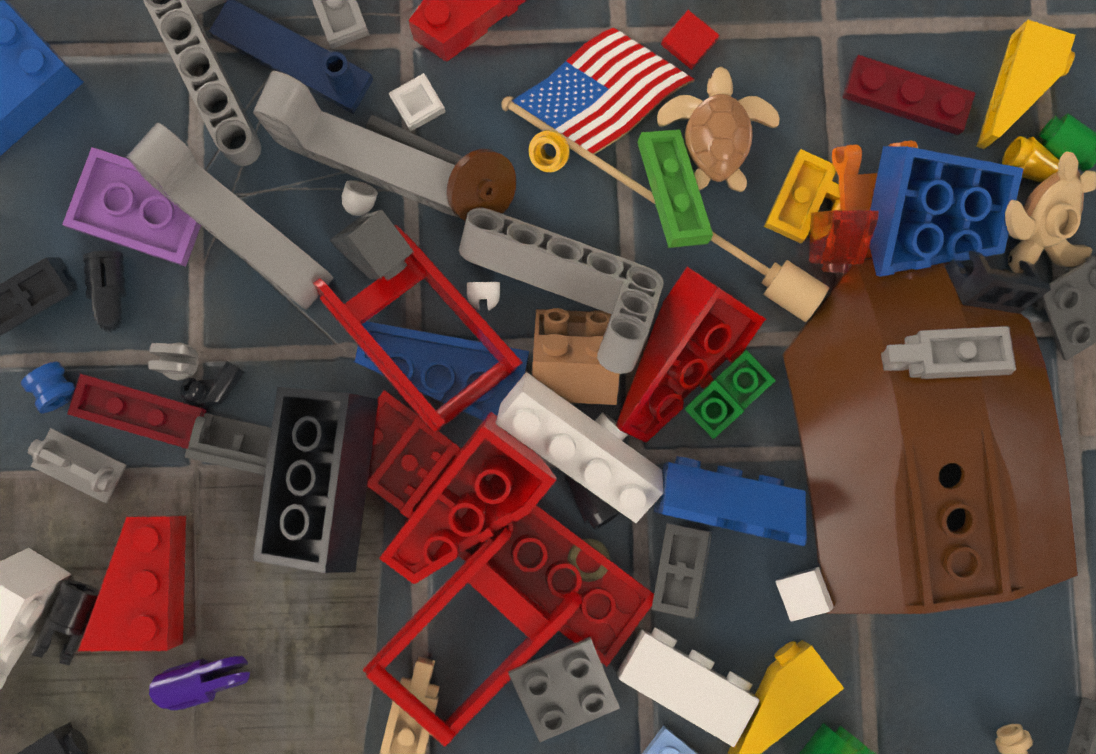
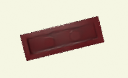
(908, 95)
(134, 411)

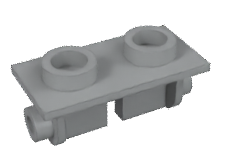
(76, 464)

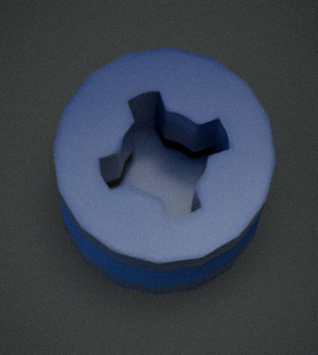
(49, 387)

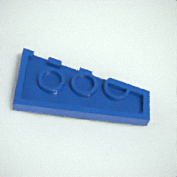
(442, 364)

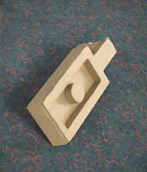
(402, 732)

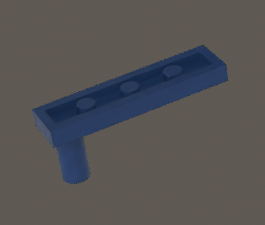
(289, 53)

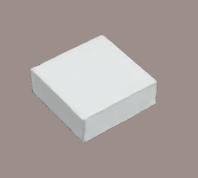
(417, 102)
(804, 594)

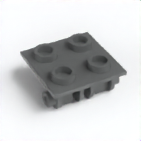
(1072, 308)
(564, 689)

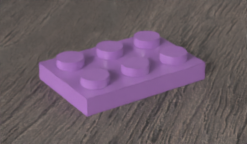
(128, 211)

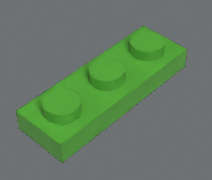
(674, 188)

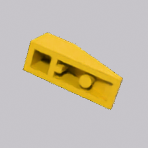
(1031, 65)
(787, 695)

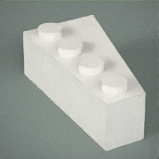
(26, 594)

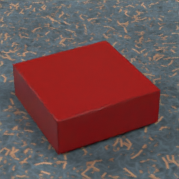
(690, 39)

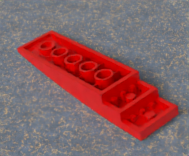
(535, 557)

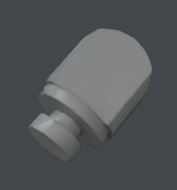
(176, 360)

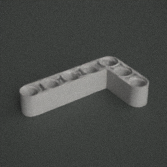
(214, 84)
(299, 125)
(175, 173)
(573, 271)

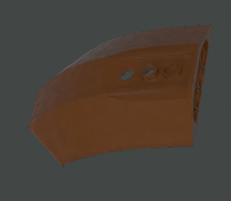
(883, 436)

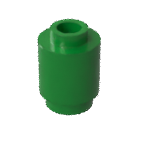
(1070, 136)

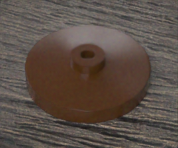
(481, 181)

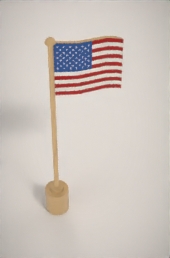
(601, 98)

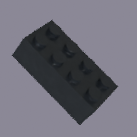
(316, 480)

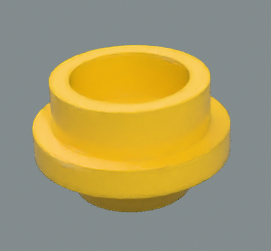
(541, 159)

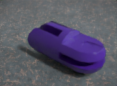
(194, 682)

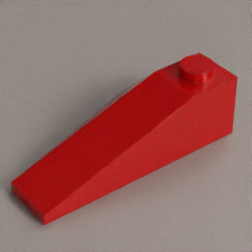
(689, 341)
(478, 494)

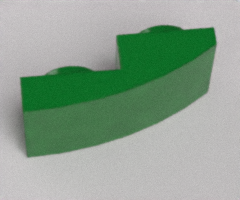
(730, 394)

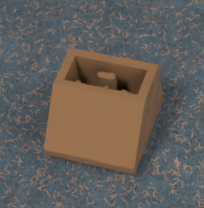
(567, 356)

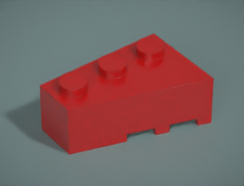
(453, 25)
(142, 589)

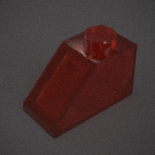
(840, 238)

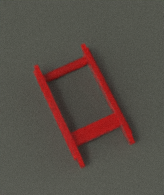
(381, 294)
(508, 601)

